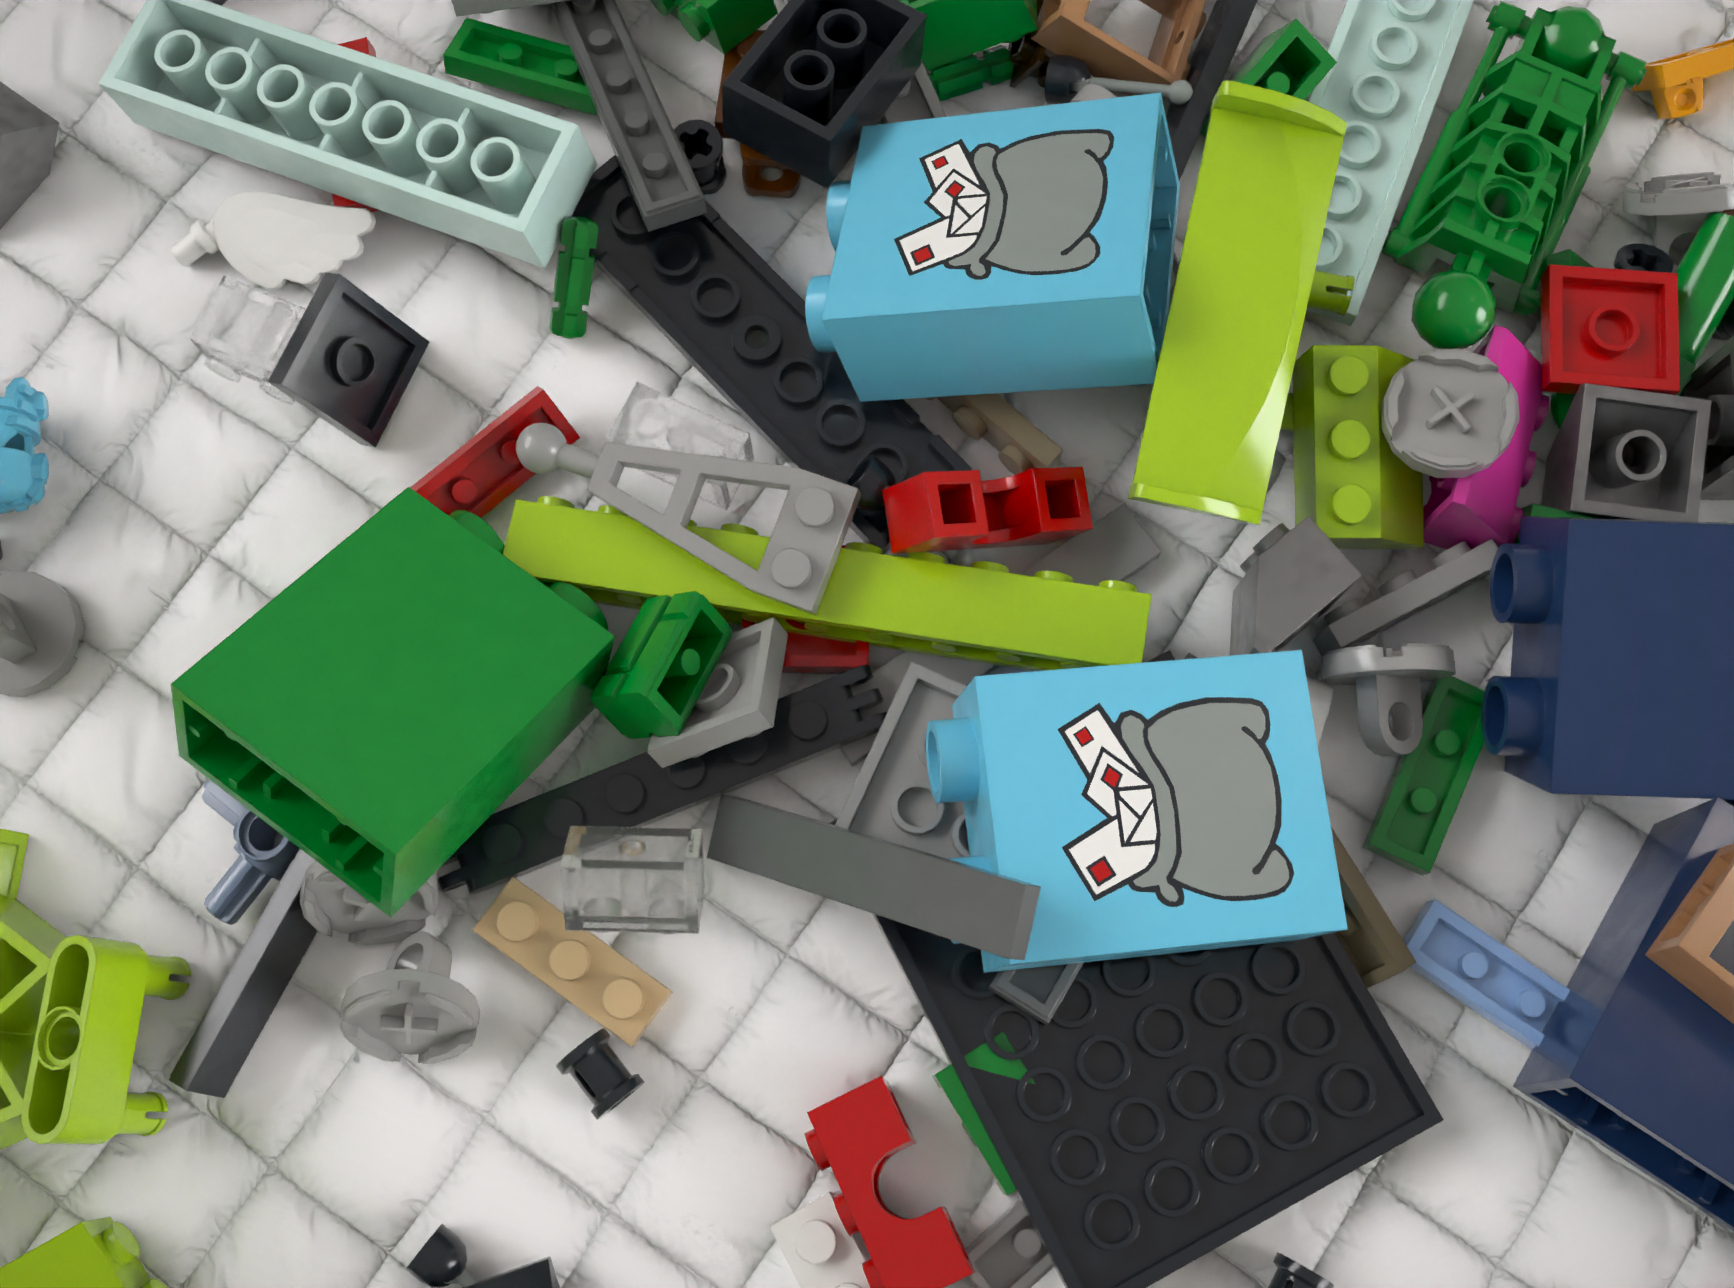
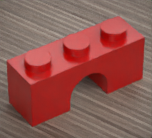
(965, 513)
(856, 1140)

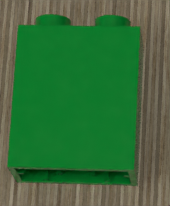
(393, 695)

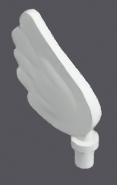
(278, 237)

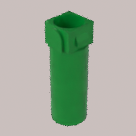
(1704, 288)

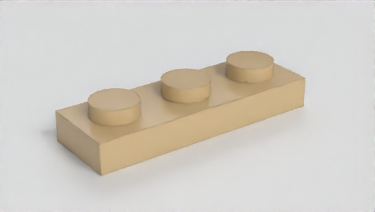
(573, 962)

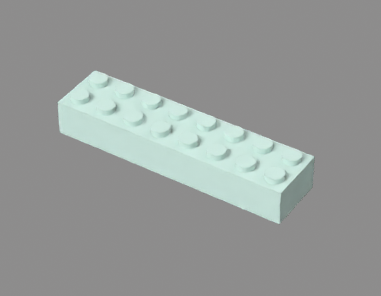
(353, 125)

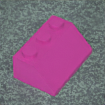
(1486, 501)

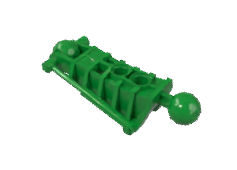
(1509, 170)

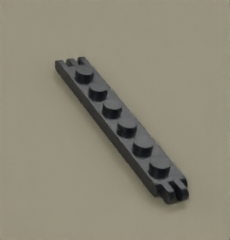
(644, 792)

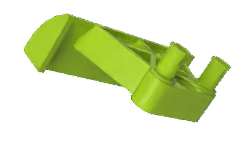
(1241, 303)
(86, 1013)

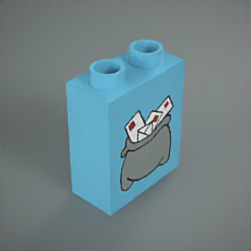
(1002, 252)
(1146, 804)

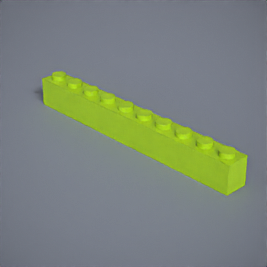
(870, 596)

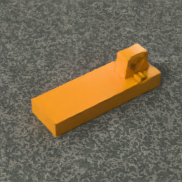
(1678, 79)

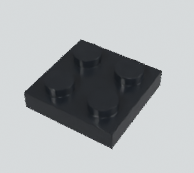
(349, 360)

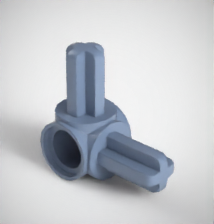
(257, 858)

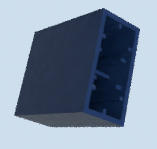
(1616, 657)
(1633, 1047)

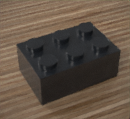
(821, 79)

